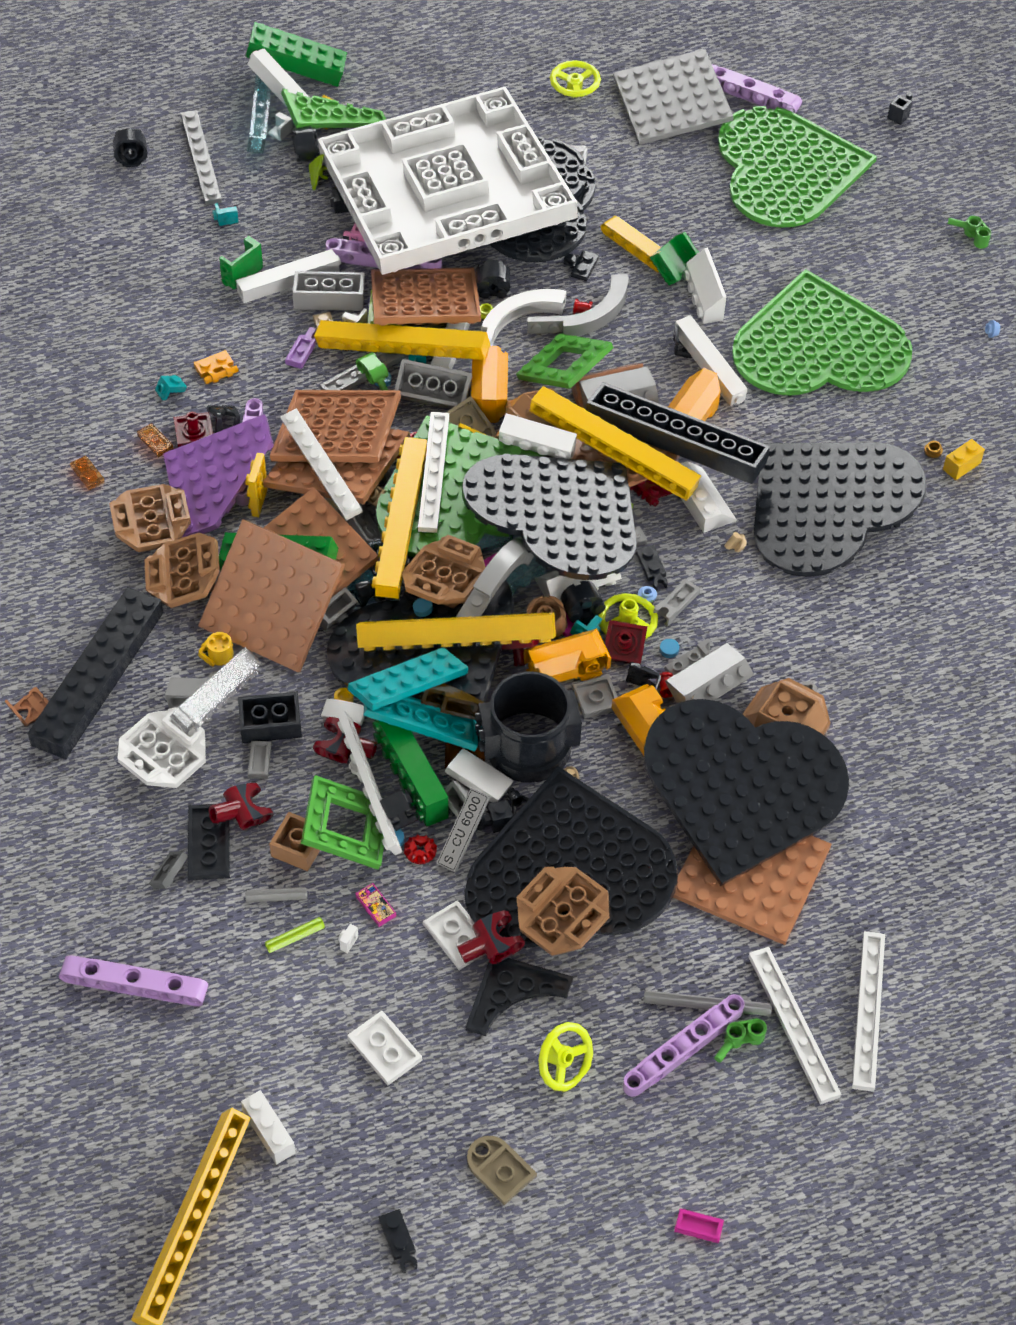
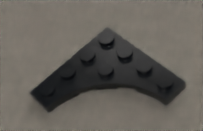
(508, 984)

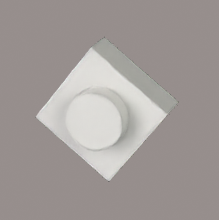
(348, 938)

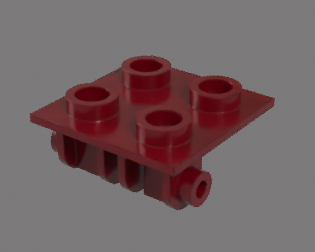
(650, 491)

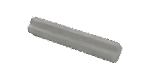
(279, 894)

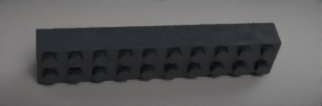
(680, 433)
(95, 673)

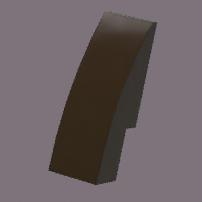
(451, 701)

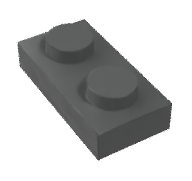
(169, 868)

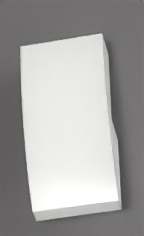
(333, 707)

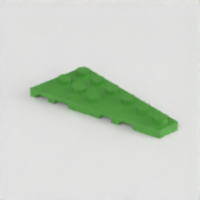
(327, 113)

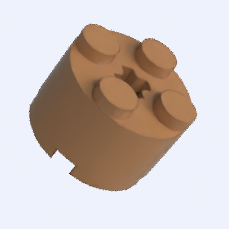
(550, 605)

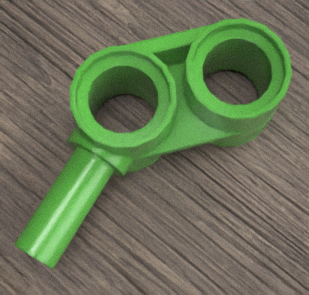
(974, 228)
(373, 369)
(744, 1030)

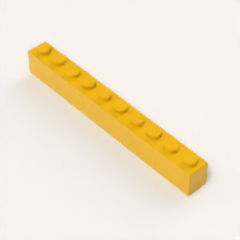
(402, 340)
(615, 443)
(400, 518)
(456, 630)
(191, 1219)

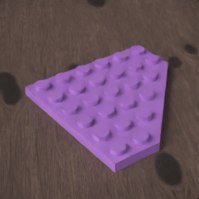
(216, 470)

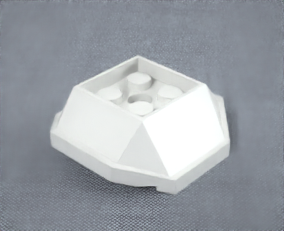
(157, 733)

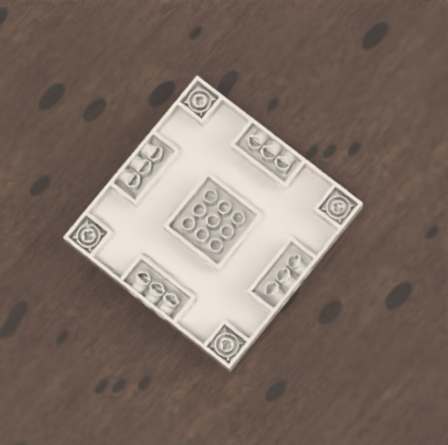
(446, 180)

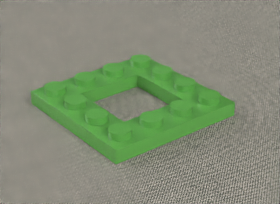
(539, 372)
(322, 793)

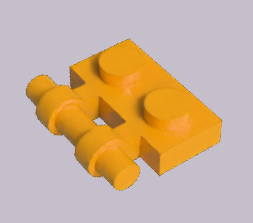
(213, 364)

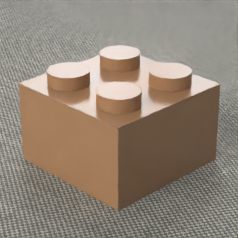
(287, 843)

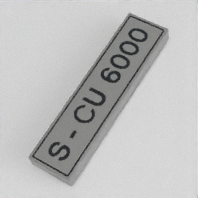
(463, 830)

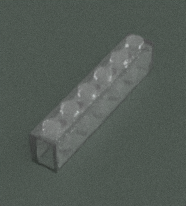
(216, 690)

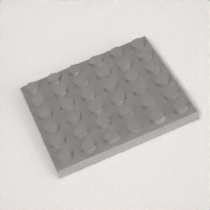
(672, 96)

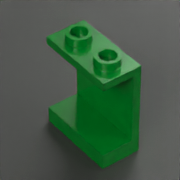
(673, 256)
(245, 265)

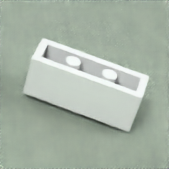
(268, 1127)

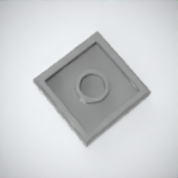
(595, 696)

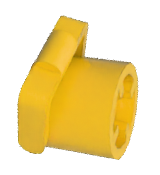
(219, 649)

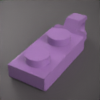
(301, 349)

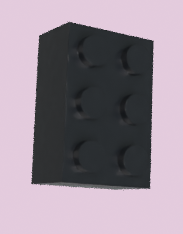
(269, 717)

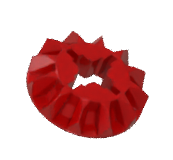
(420, 856)

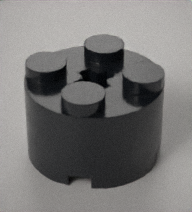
(304, 143)
(130, 147)
(493, 279)
(582, 602)

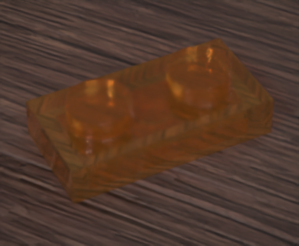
(155, 440)
(87, 472)

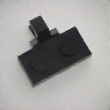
(581, 265)

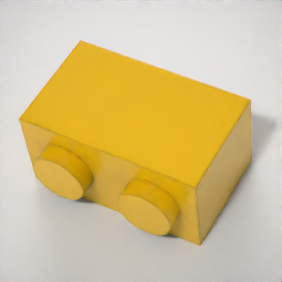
(963, 459)

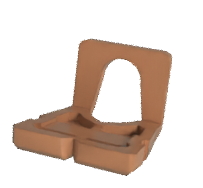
(33, 702)

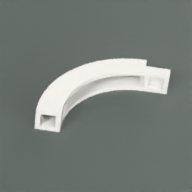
(520, 305)

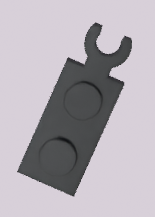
(652, 565)
(398, 1238)

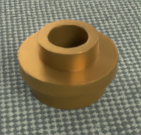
(933, 449)

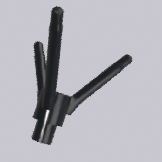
(516, 799)

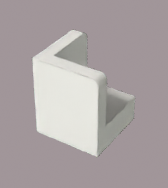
(282, 128)
(361, 318)

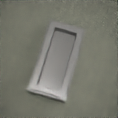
(259, 759)

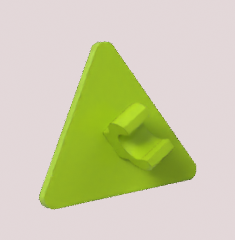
(316, 170)

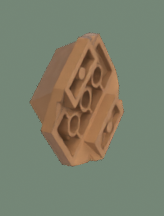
(150, 516)
(183, 570)
(444, 571)
(789, 698)
(560, 891)

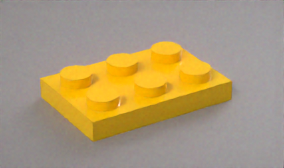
(256, 489)

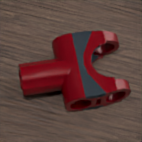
(336, 748)
(240, 807)
(489, 941)

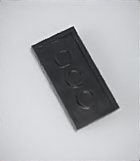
(207, 845)

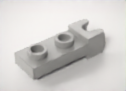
(677, 601)
(689, 658)

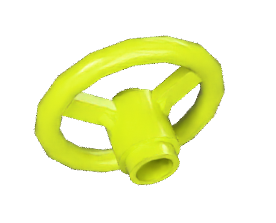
(574, 80)
(629, 612)
(563, 1056)

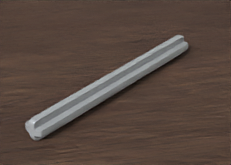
(703, 1002)

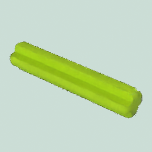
(294, 935)

